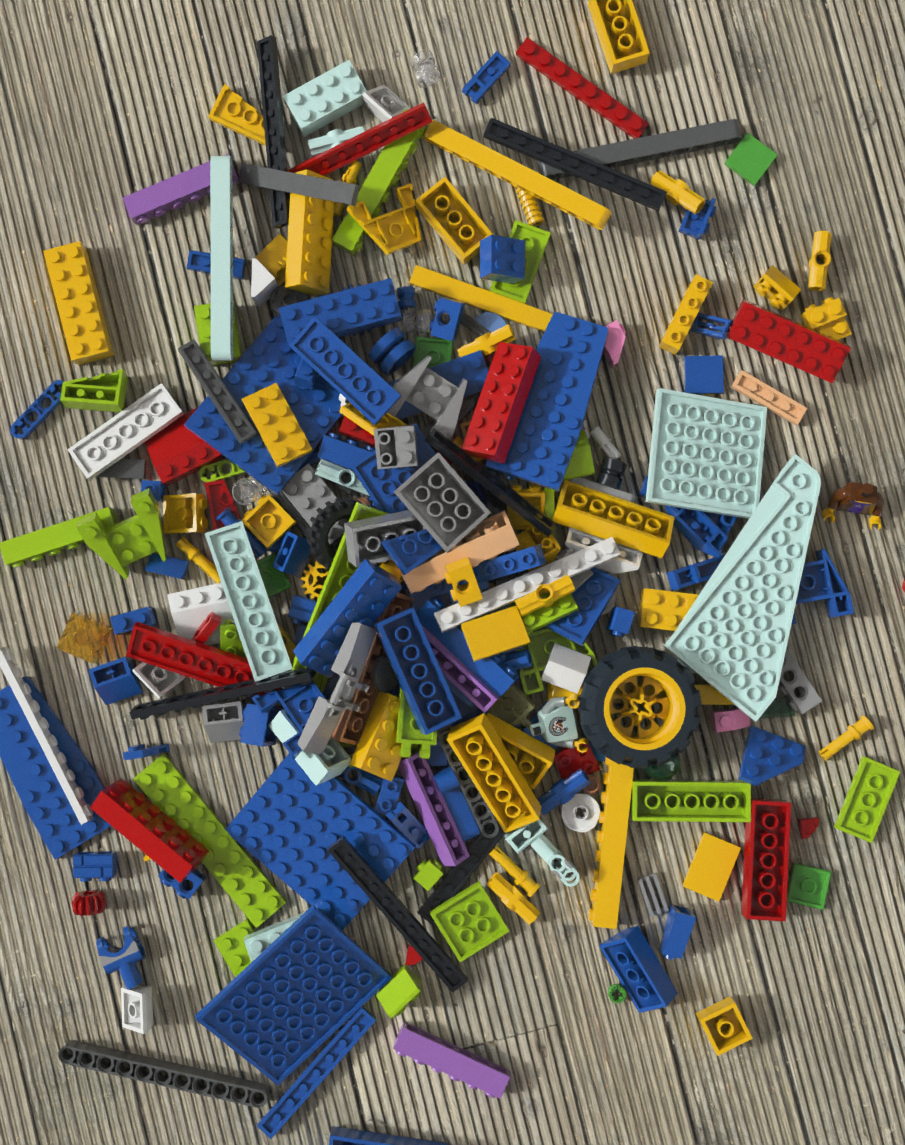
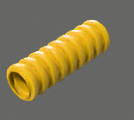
(530, 207)

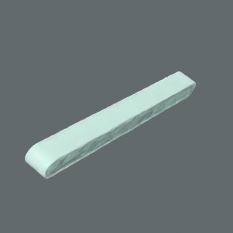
(221, 257)

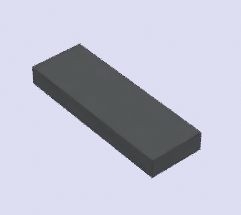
(126, 469)

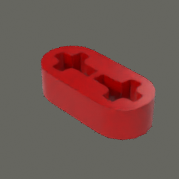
(207, 628)

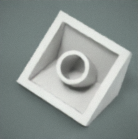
(384, 103)
(262, 283)
(566, 668)
(157, 679)
(137, 1008)

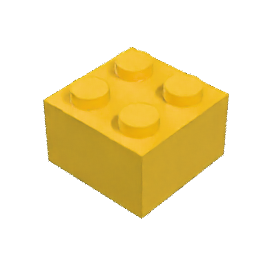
(724, 1026)

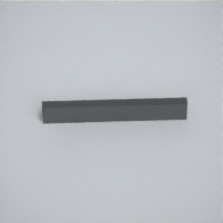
(217, 392)

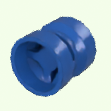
(406, 297)

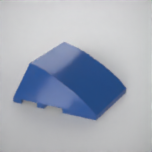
(702, 529)

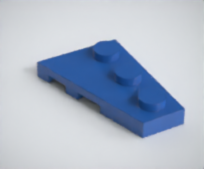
(411, 549)

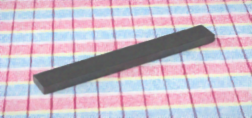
(299, 184)

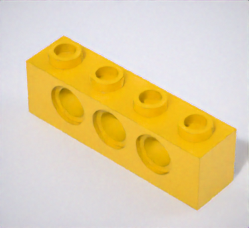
(685, 314)

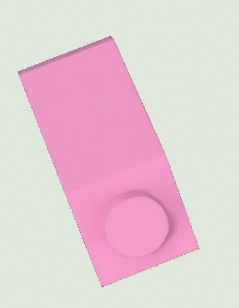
(614, 342)
(728, 720)

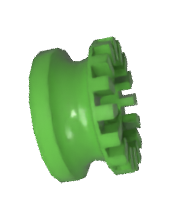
(621, 998)

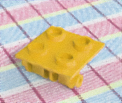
(274, 258)

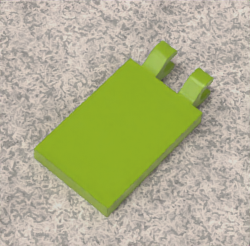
(409, 732)

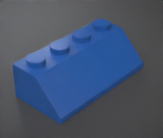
(639, 970)

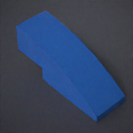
(693, 573)

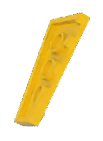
(238, 115)

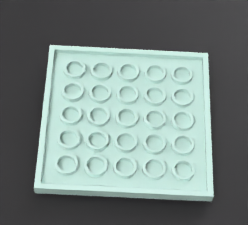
(706, 454)

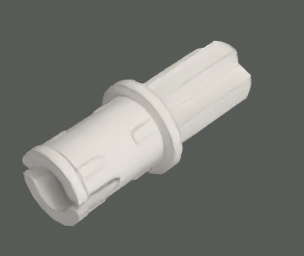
(605, 443)

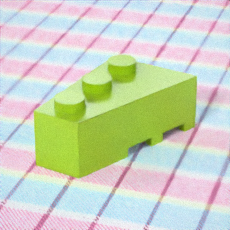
(96, 393)

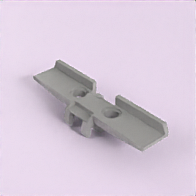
(349, 666)

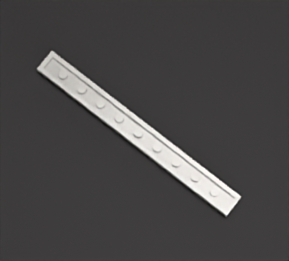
(527, 583)
(47, 741)

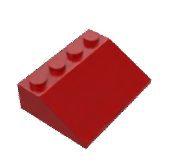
(179, 452)

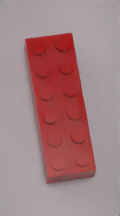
(788, 341)
(501, 402)
(149, 829)
(766, 860)

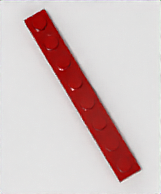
(581, 88)
(367, 141)

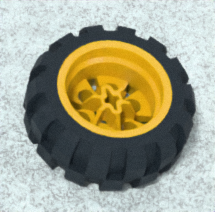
(678, 708)

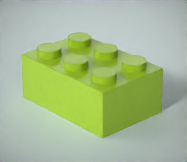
(203, 322)

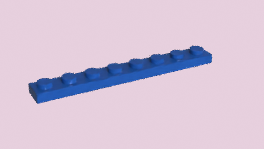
(316, 1072)

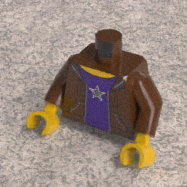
(856, 499)

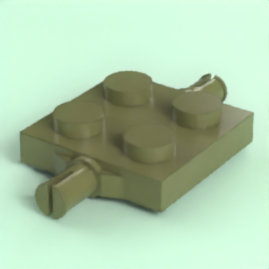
(513, 707)

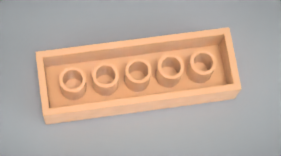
(482, 543)

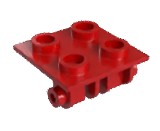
(571, 760)

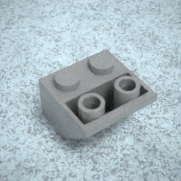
(396, 447)
(223, 720)

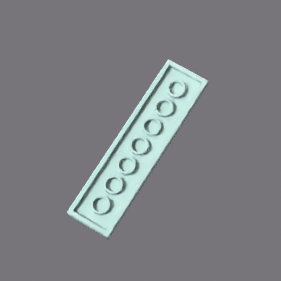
(248, 601)

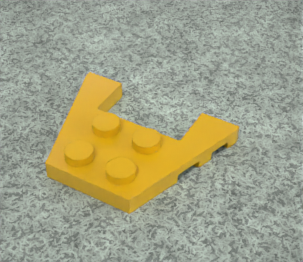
(394, 229)

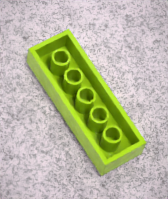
(690, 800)

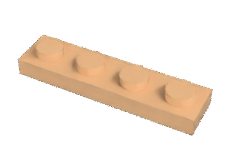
(769, 397)

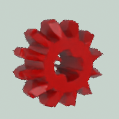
(88, 902)

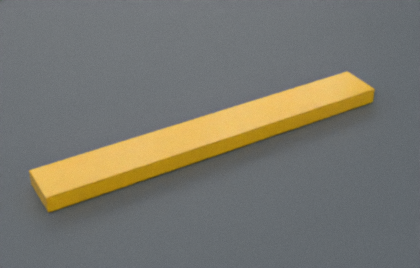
(480, 298)

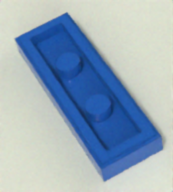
(201, 262)

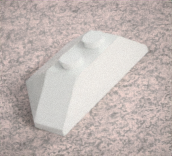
(627, 561)

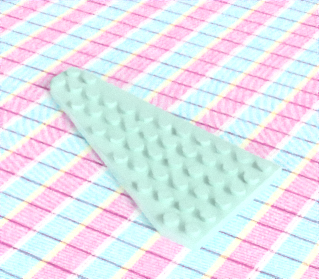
(745, 611)

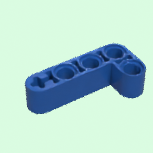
(456, 803)

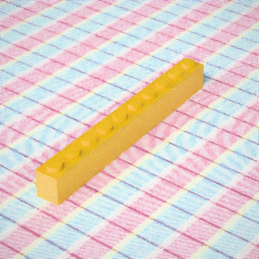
(611, 844)

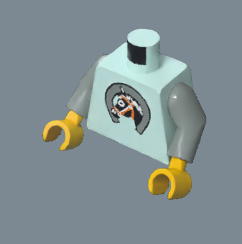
(558, 723)

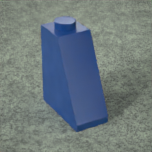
(676, 931)

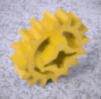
(316, 574)

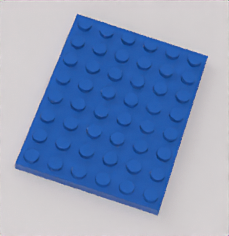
(263, 364)
(295, 822)
(294, 995)

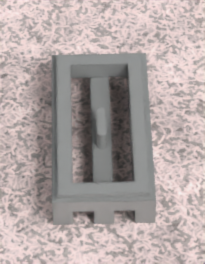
(658, 910)

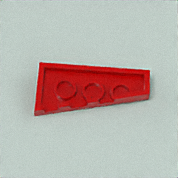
(218, 500)

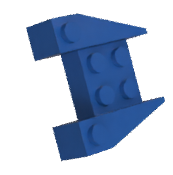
(821, 582)

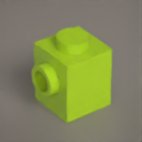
(428, 873)

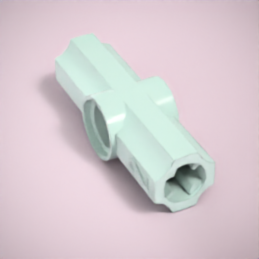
(332, 139)
(333, 473)

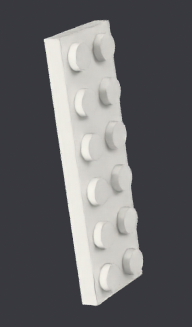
(125, 432)

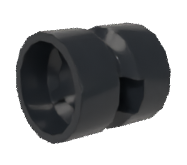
(611, 473)

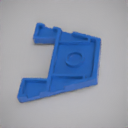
(298, 704)

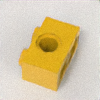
(467, 592)

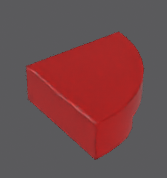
(807, 826)
(412, 956)

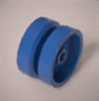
(392, 351)

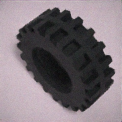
(321, 527)

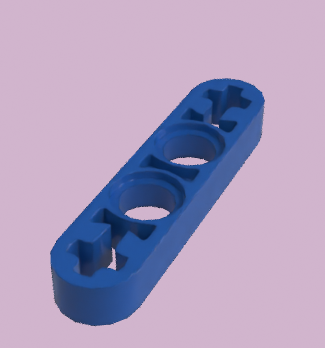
(37, 407)

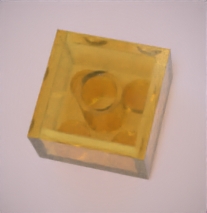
(84, 637)

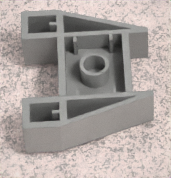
(431, 395)

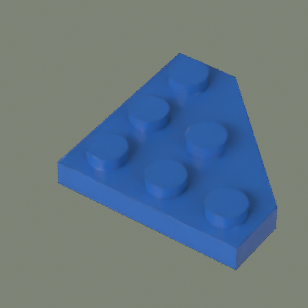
(768, 756)

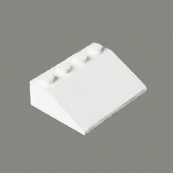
(193, 606)

